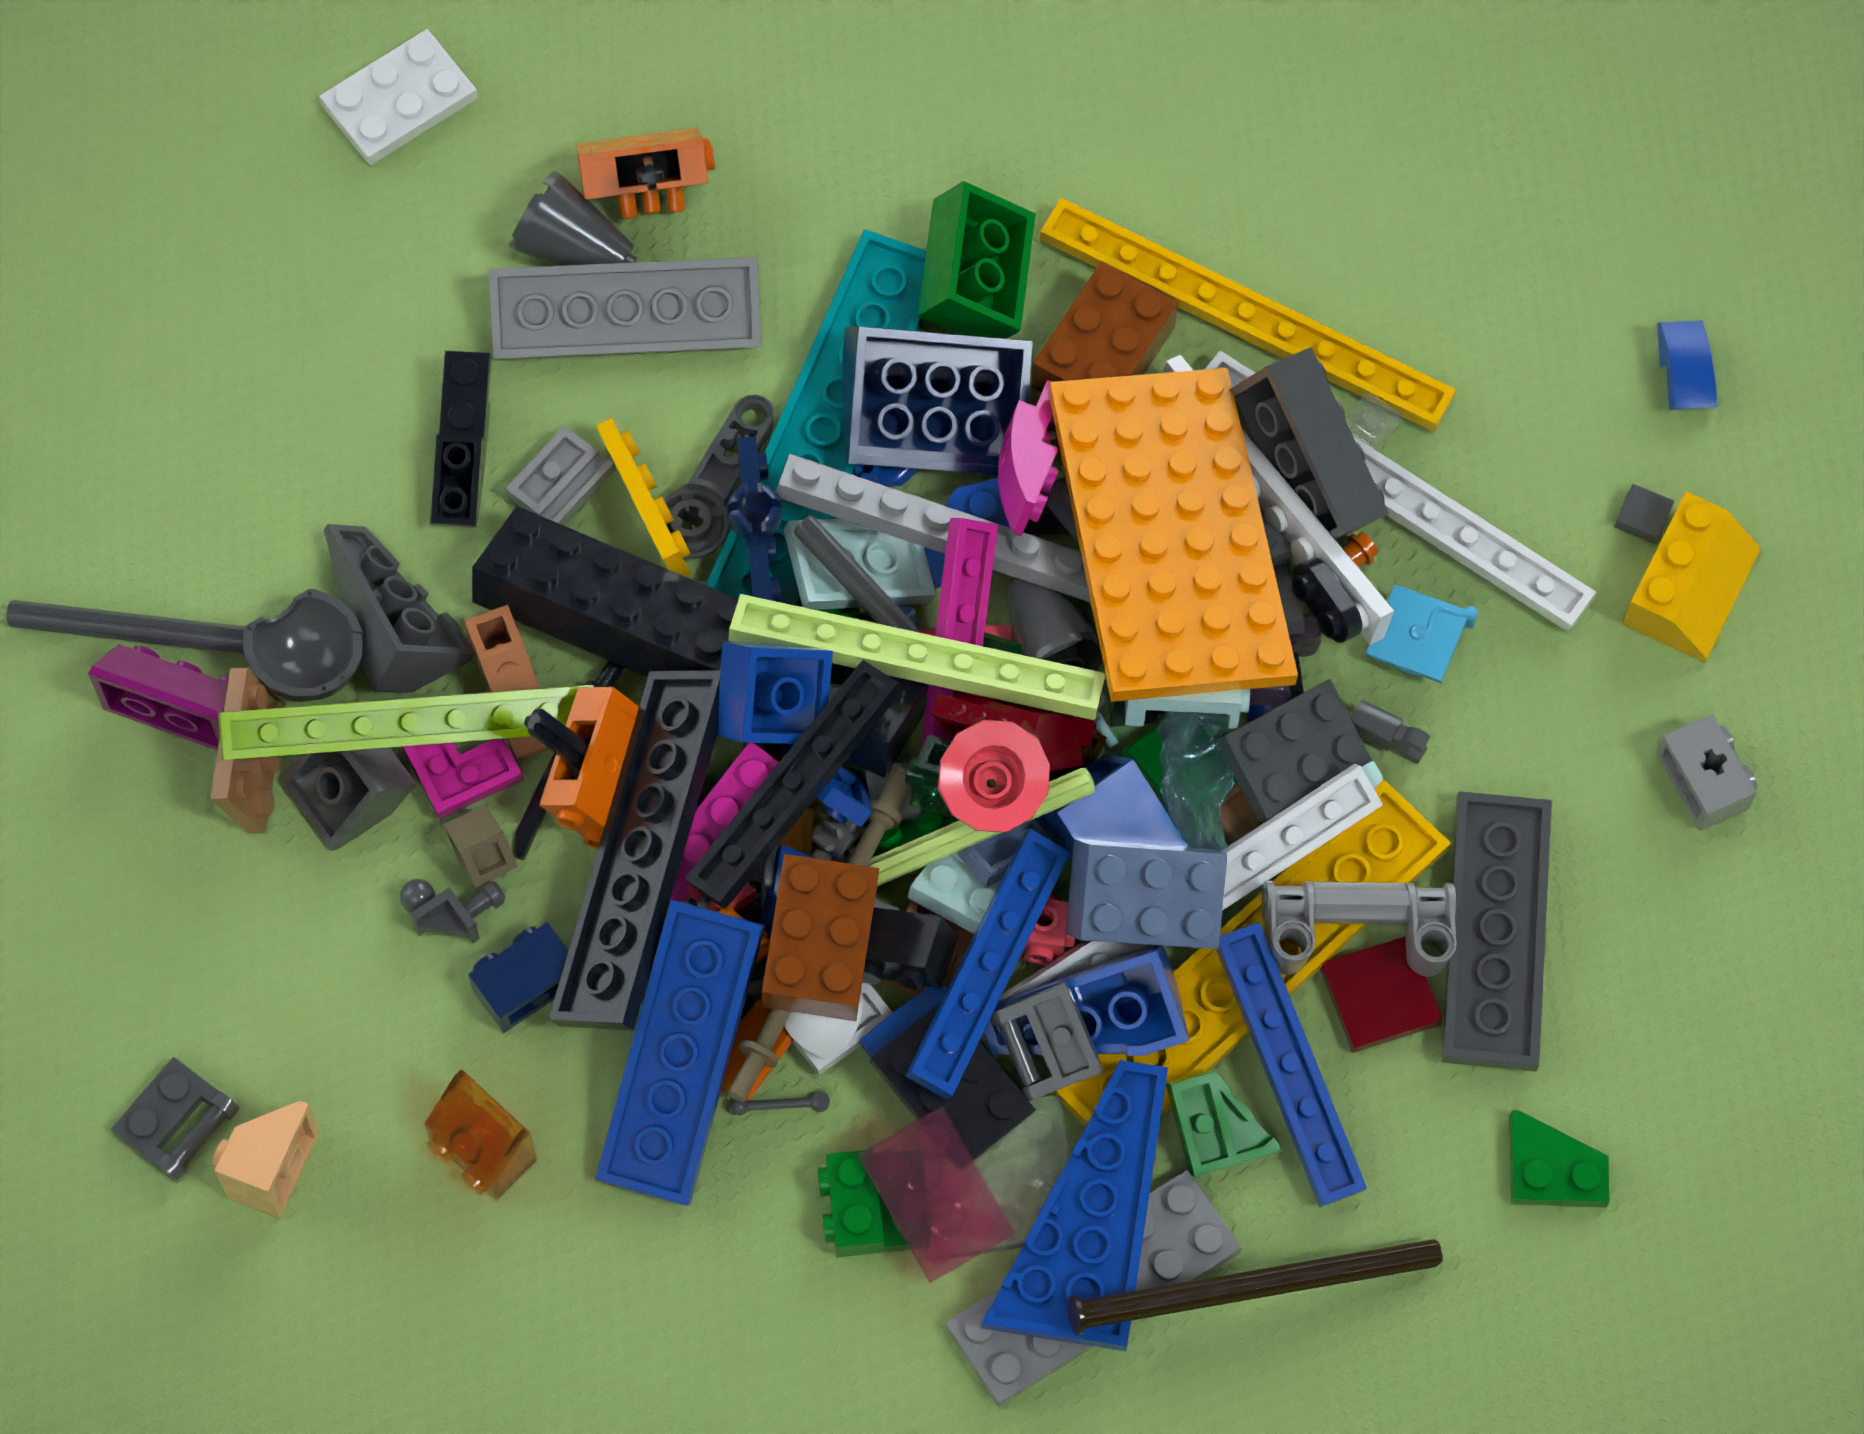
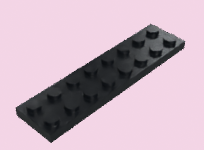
(639, 852)

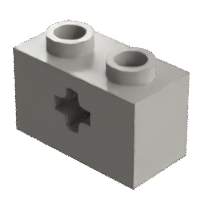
(1707, 795)

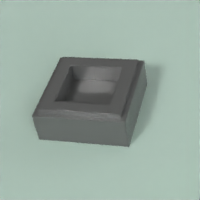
(1644, 513)

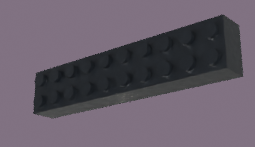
(640, 614)

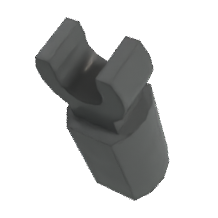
(1388, 732)

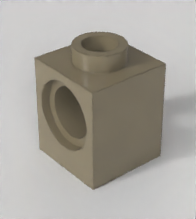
(480, 845)

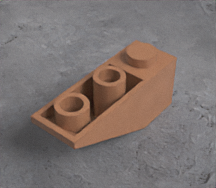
(503, 663)

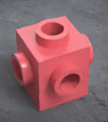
(1049, 934)

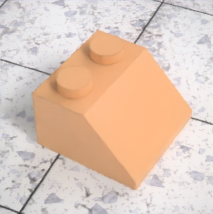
(266, 1157)

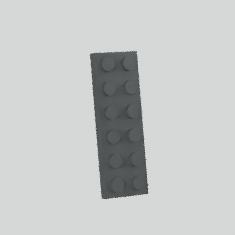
(1500, 932)

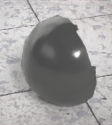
(306, 648)

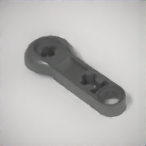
(716, 480)

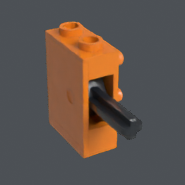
(645, 166)
(586, 758)

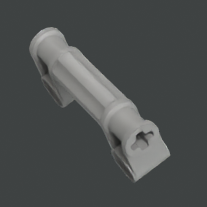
(1426, 912)

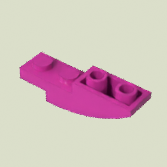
(1027, 462)

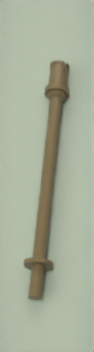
(884, 817)

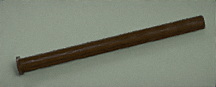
(1252, 1284)

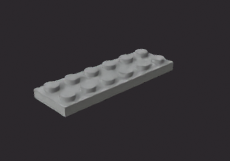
(625, 307)
(1179, 1245)

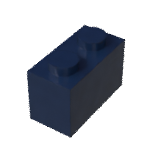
(521, 976)

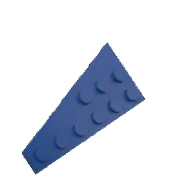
(1092, 1220)

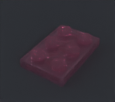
(936, 1194)

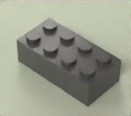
(1307, 440)

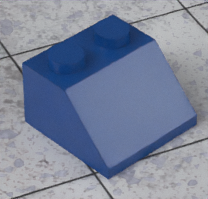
(771, 691)

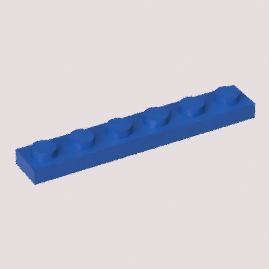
(987, 964)
(1290, 1065)

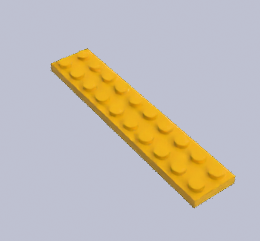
(1382, 847)

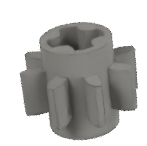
(836, 839)

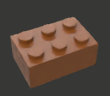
(1107, 331)
(820, 937)

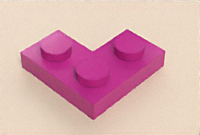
(465, 778)

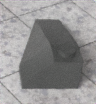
(402, 634)

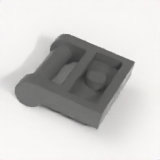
(1059, 1035)
(164, 1109)

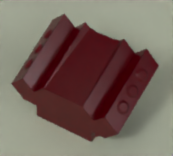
(1058, 733)

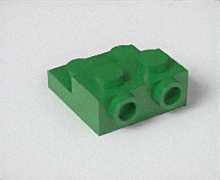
(858, 1214)

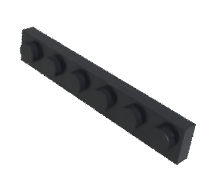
(793, 784)

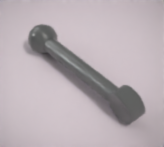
(818, 1102)

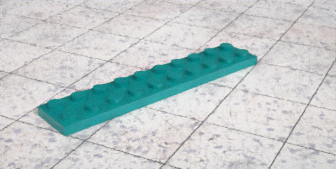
(875, 292)

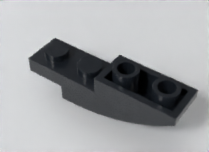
(461, 439)

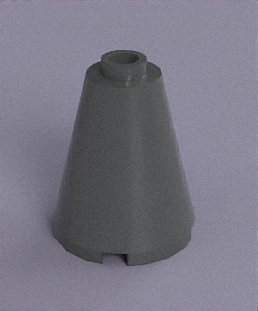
(568, 229)
(1051, 626)

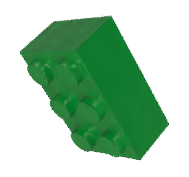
(976, 263)

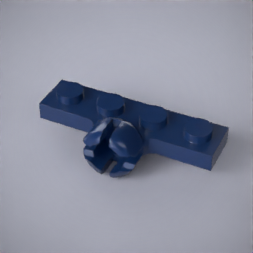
(756, 515)

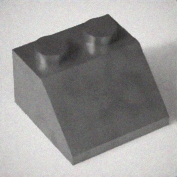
(347, 790)

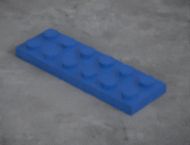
(680, 1052)

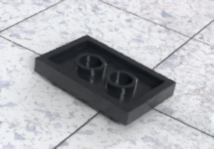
(983, 1105)

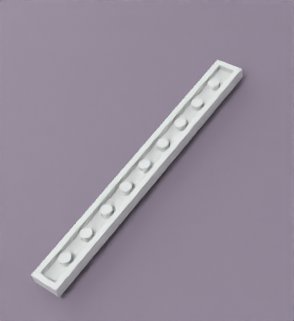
(1465, 534)
(1249, 862)

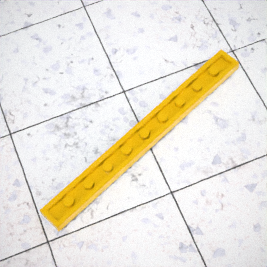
(1248, 313)

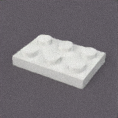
(398, 97)

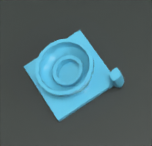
(1421, 633)

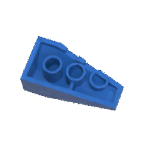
(1125, 1004)

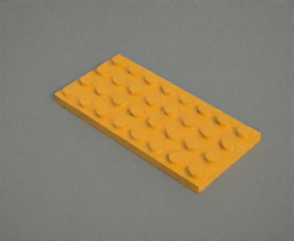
(1171, 535)

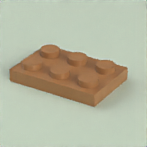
(245, 785)

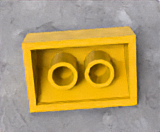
(1693, 578)

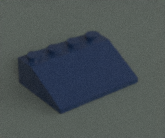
(930, 398)

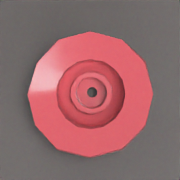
(1000, 754)

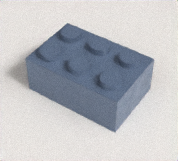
(1146, 894)

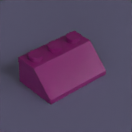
(160, 693)

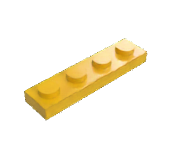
(639, 483)

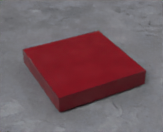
(1379, 995)

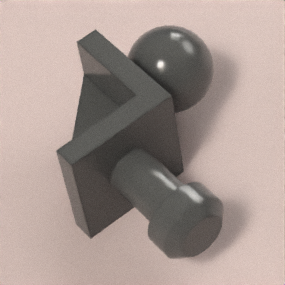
(445, 912)

